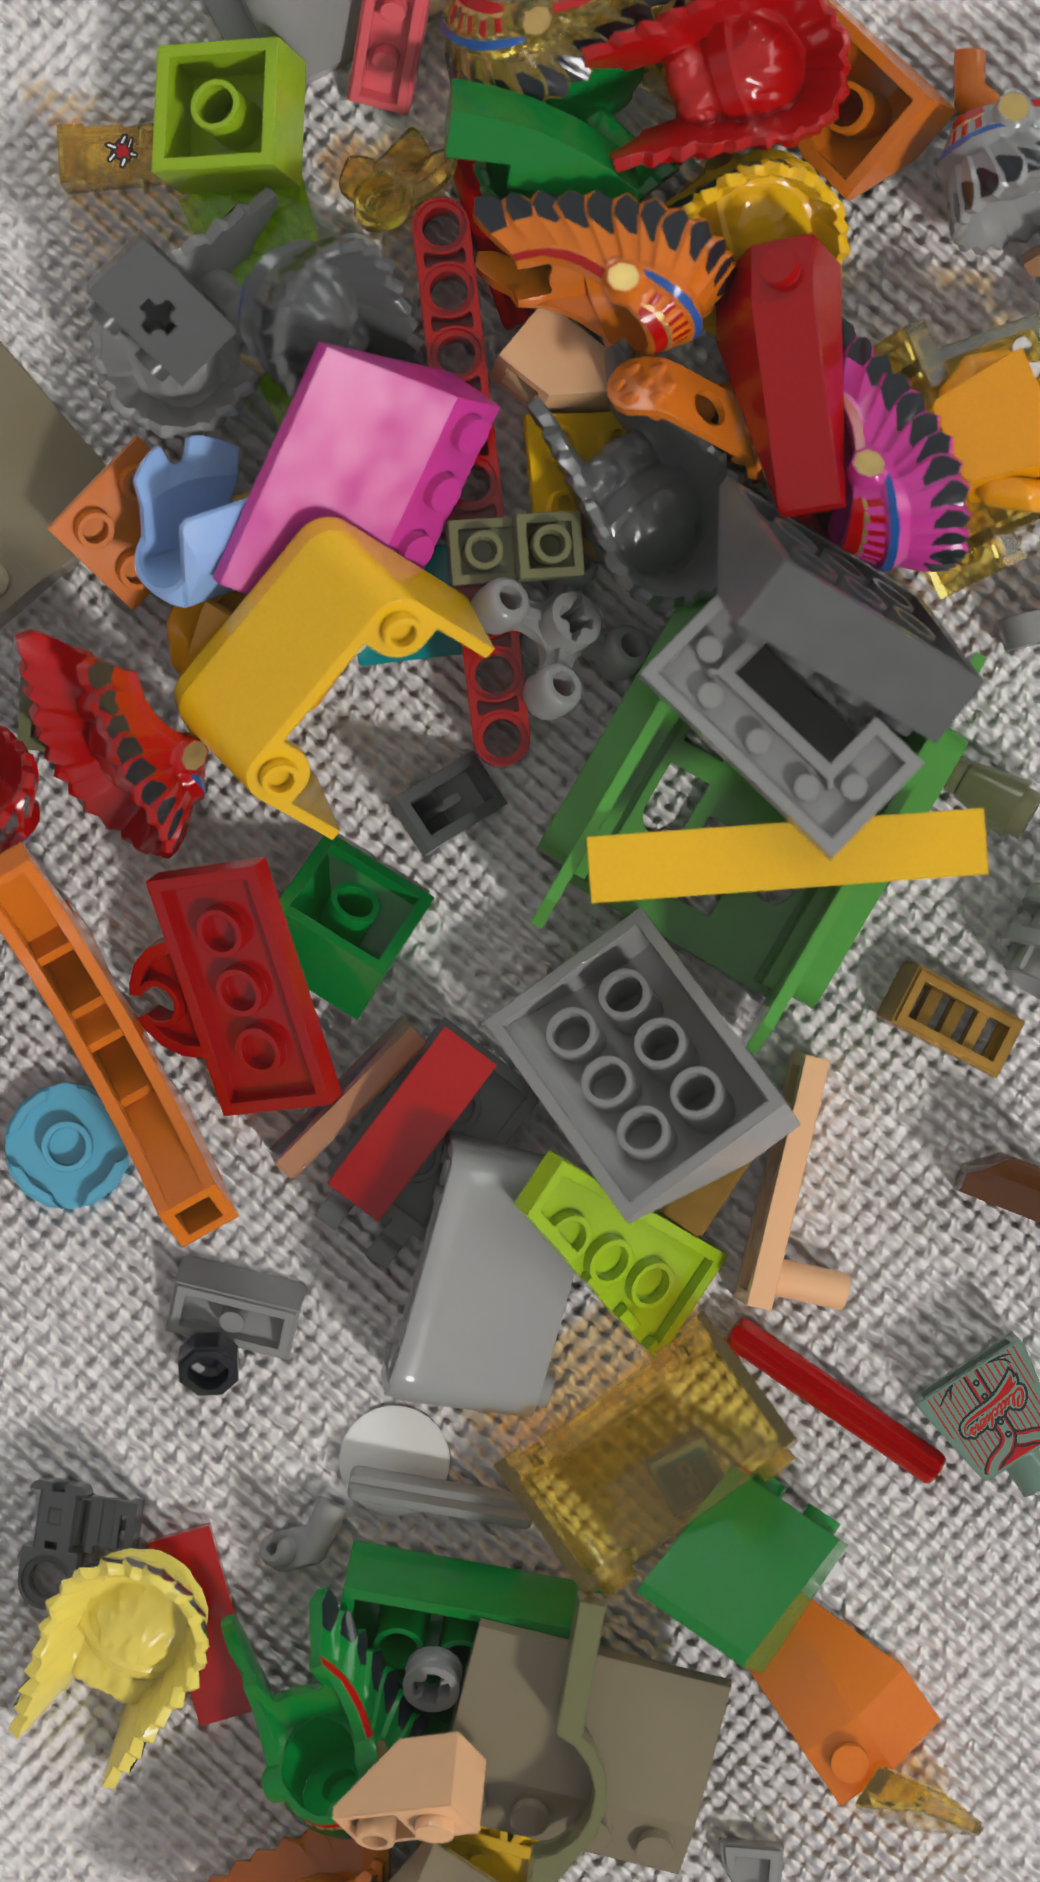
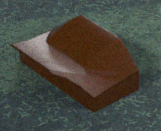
(1002, 1182)

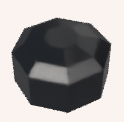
(208, 1363)

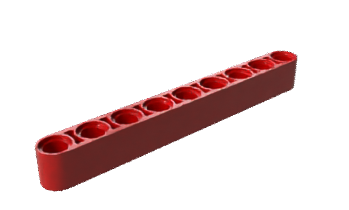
(464, 326)

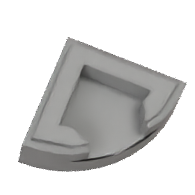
(752, 1859)

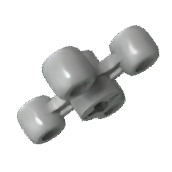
(558, 634)

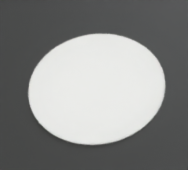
(395, 1441)

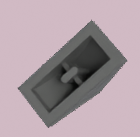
(447, 803)

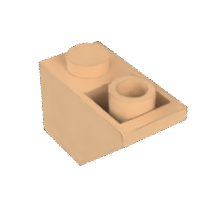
(557, 363)
(416, 1791)

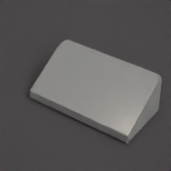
(242, 1304)

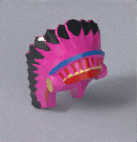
(899, 471)

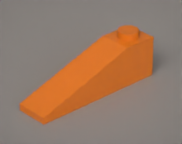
(881, 122)
(844, 1701)

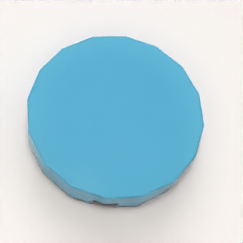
(65, 1147)

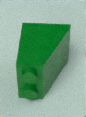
(746, 1571)

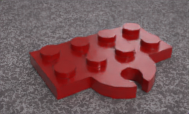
(234, 988)

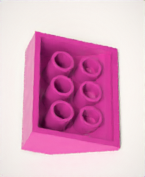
(362, 445)

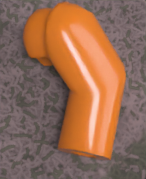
(969, 81)

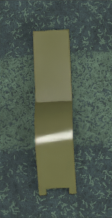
(555, 1856)

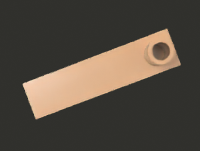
(763, 1266)

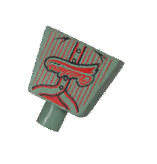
(991, 1412)

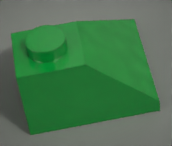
(349, 922)

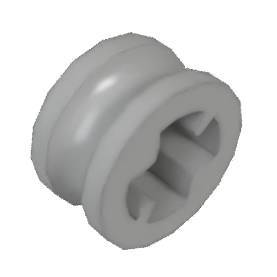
(432, 1696)

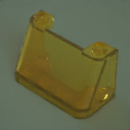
(649, 1457)

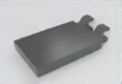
(491, 1114)

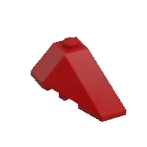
(786, 368)

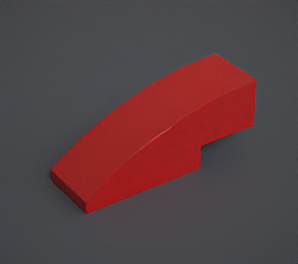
(411, 1124)

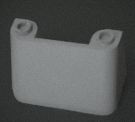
(481, 1291)

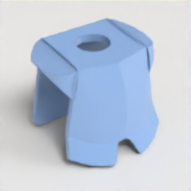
(186, 519)

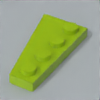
(639, 1270)

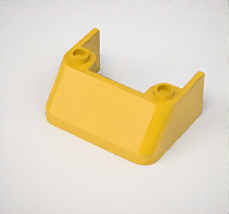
(292, 642)

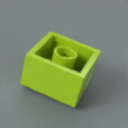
(229, 115)

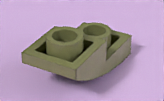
(514, 547)

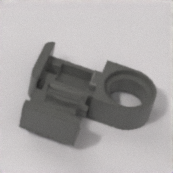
(70, 1521)

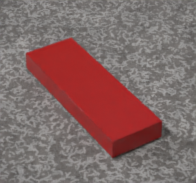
(221, 1684)

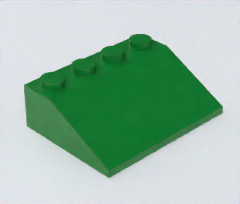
(437, 1600)

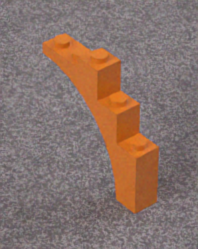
(113, 1050)

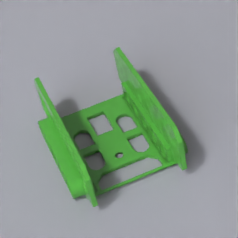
(767, 946)

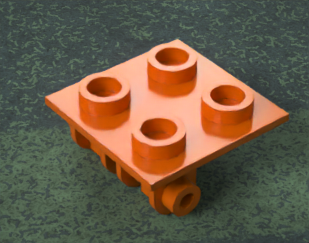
(105, 525)

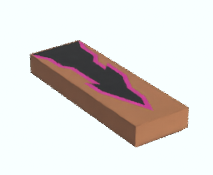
(358, 1087)

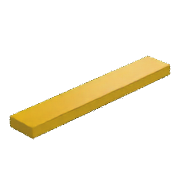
(783, 858)

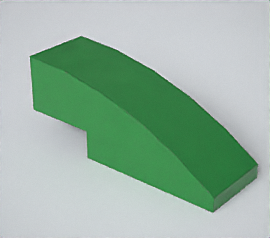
(534, 140)

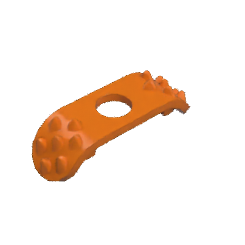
(668, 392)

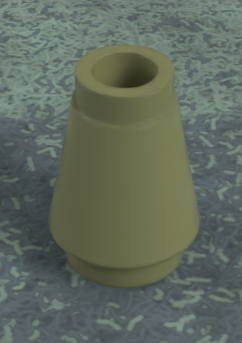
(1006, 798)

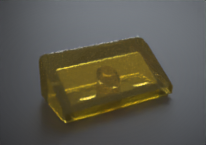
(915, 1805)

